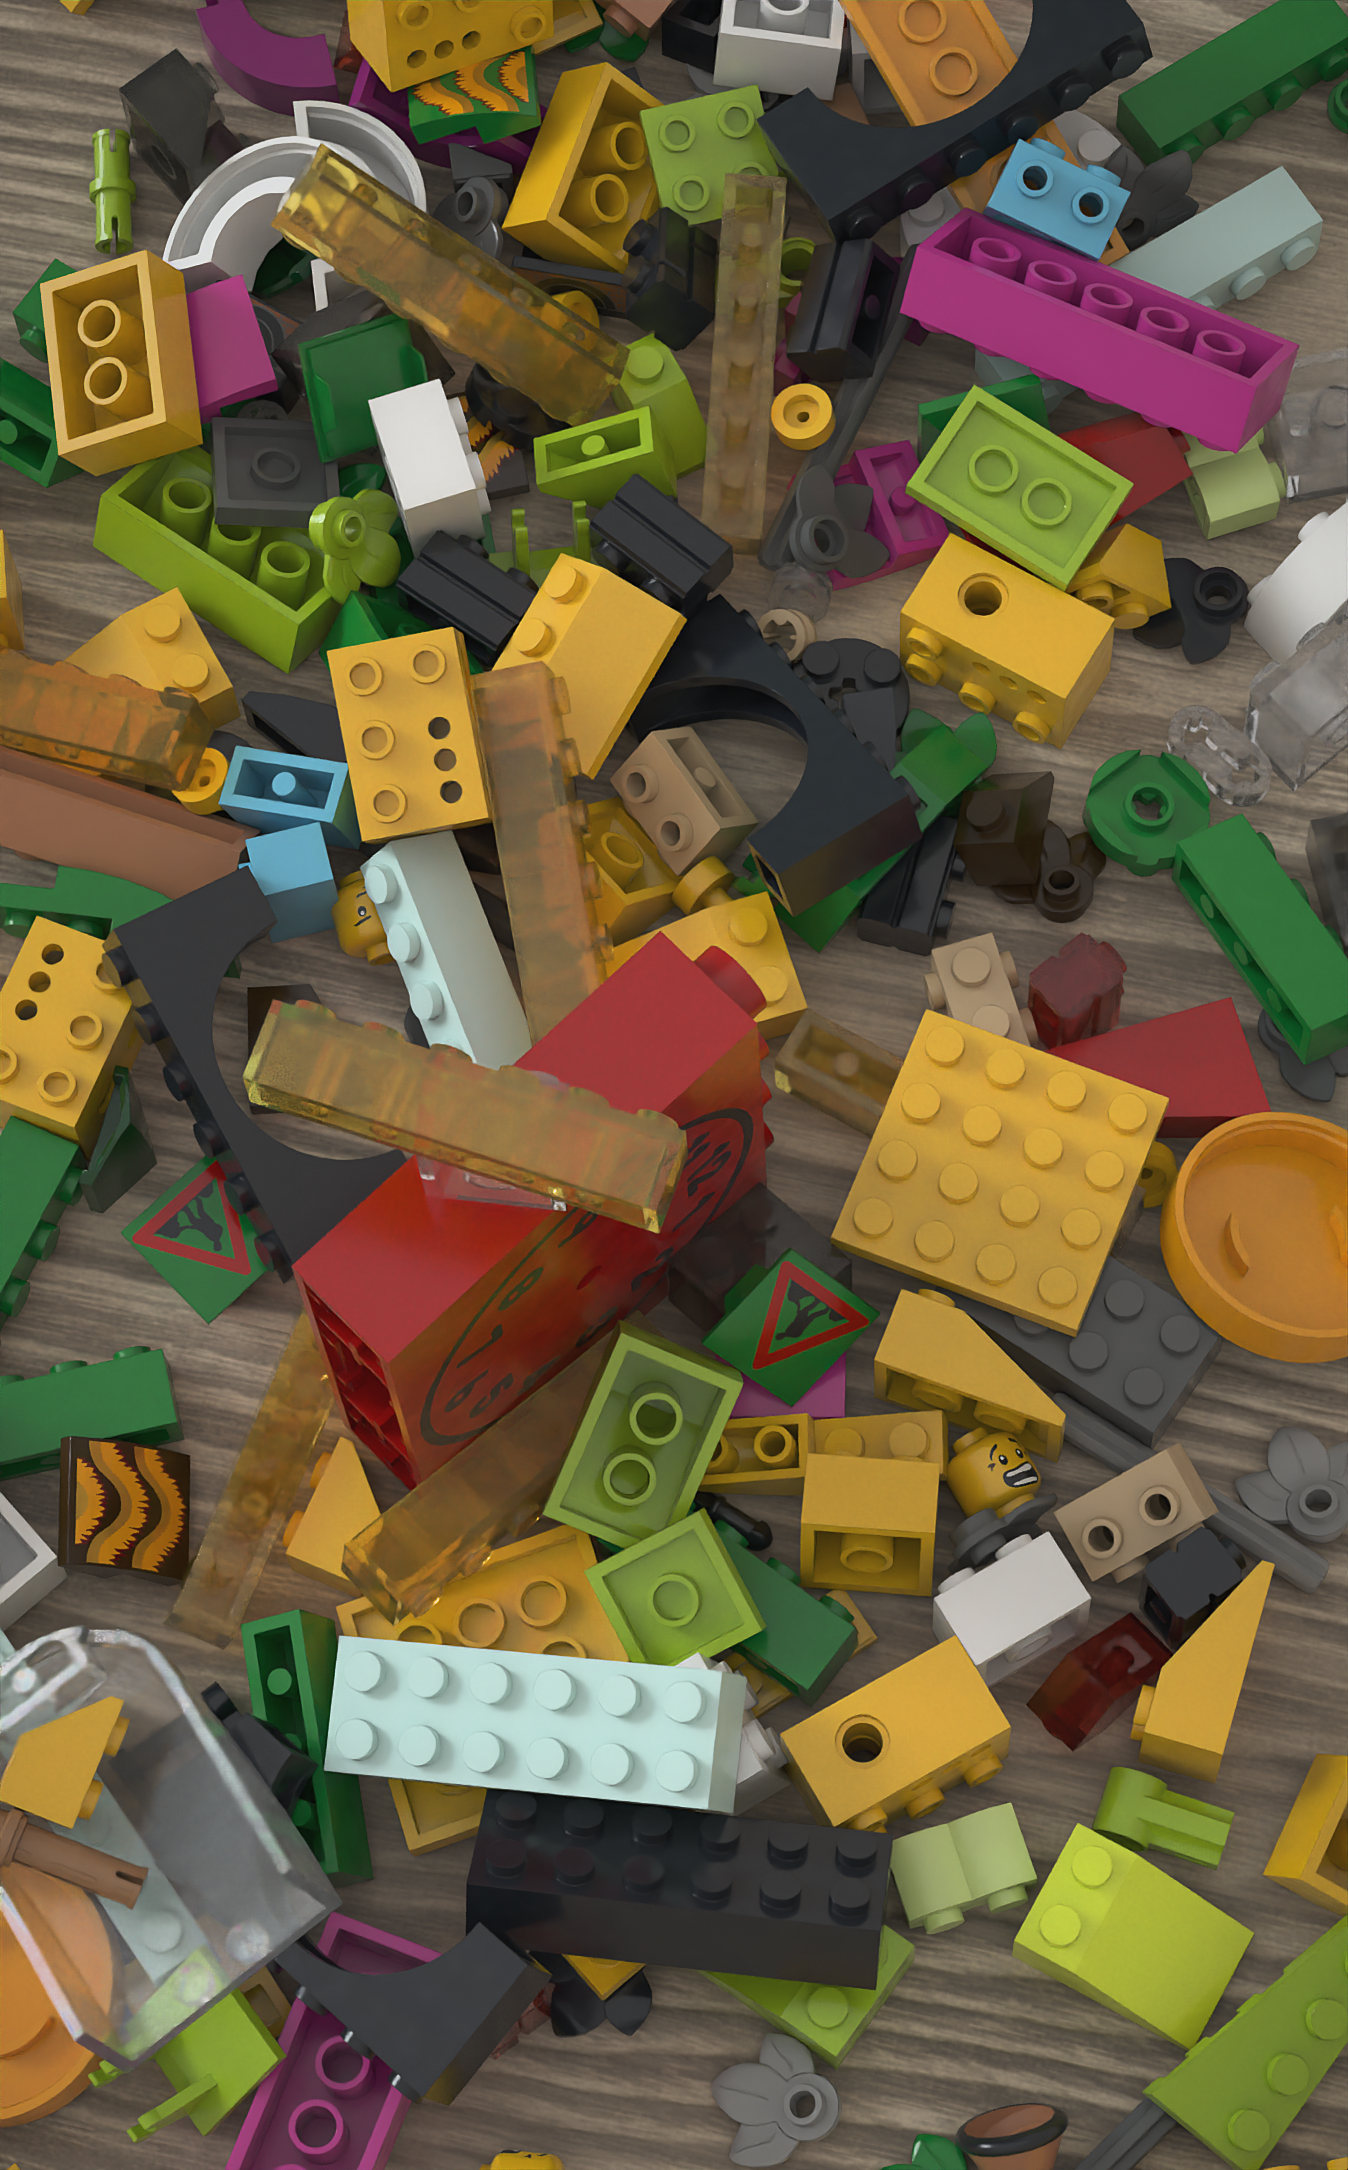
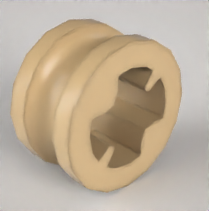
(802, 623)

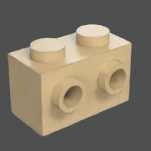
(683, 799)
(976, 986)
(1136, 1514)

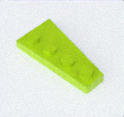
(1264, 2064)

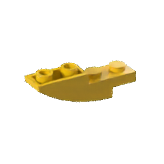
(771, 1451)

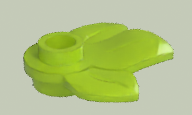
(356, 541)

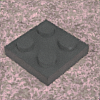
(268, 472)

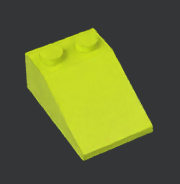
(1131, 1938)

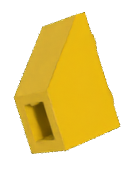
(1124, 577)
(333, 1517)
(56, 1763)

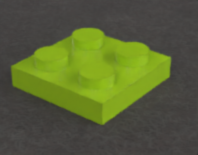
(676, 1594)

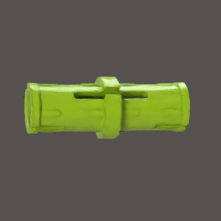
(112, 191)

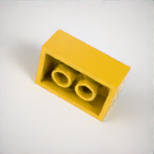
(121, 363)

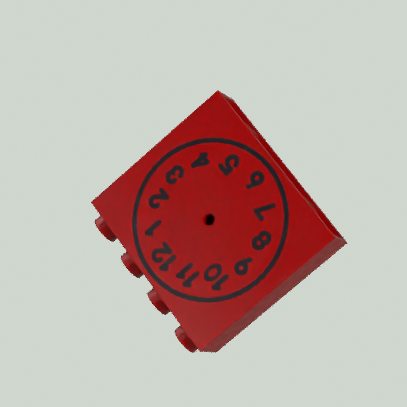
(465, 1308)

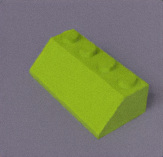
(243, 579)

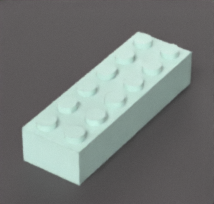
(536, 1723)

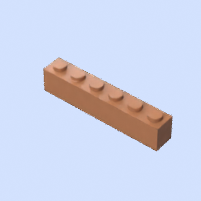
(112, 828)

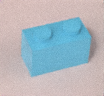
(291, 791)
(295, 880)

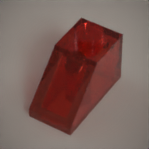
(1099, 1681)

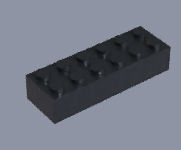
(681, 1888)

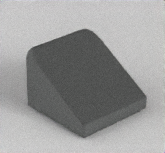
(470, 163)

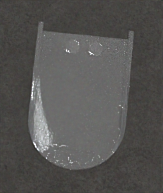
(180, 1797)

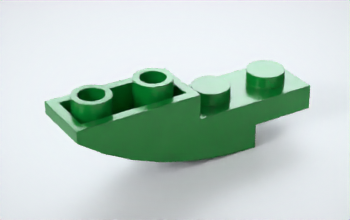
(83, 902)

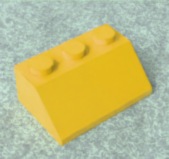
(586, 172)
(602, 642)

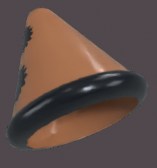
(1014, 2137)

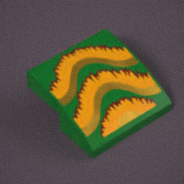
(492, 95)

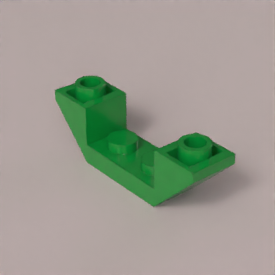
(939, 774)

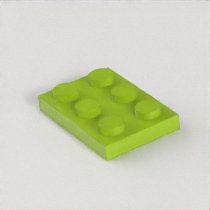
(1019, 488)

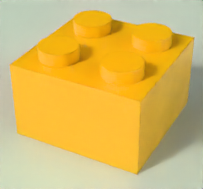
(869, 1523)

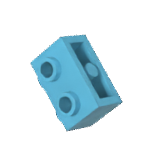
(1054, 208)

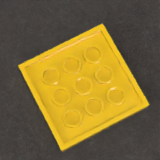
(1000, 1172)
(520, 1600)

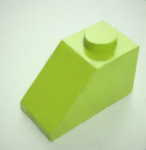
(658, 381)
(602, 455)

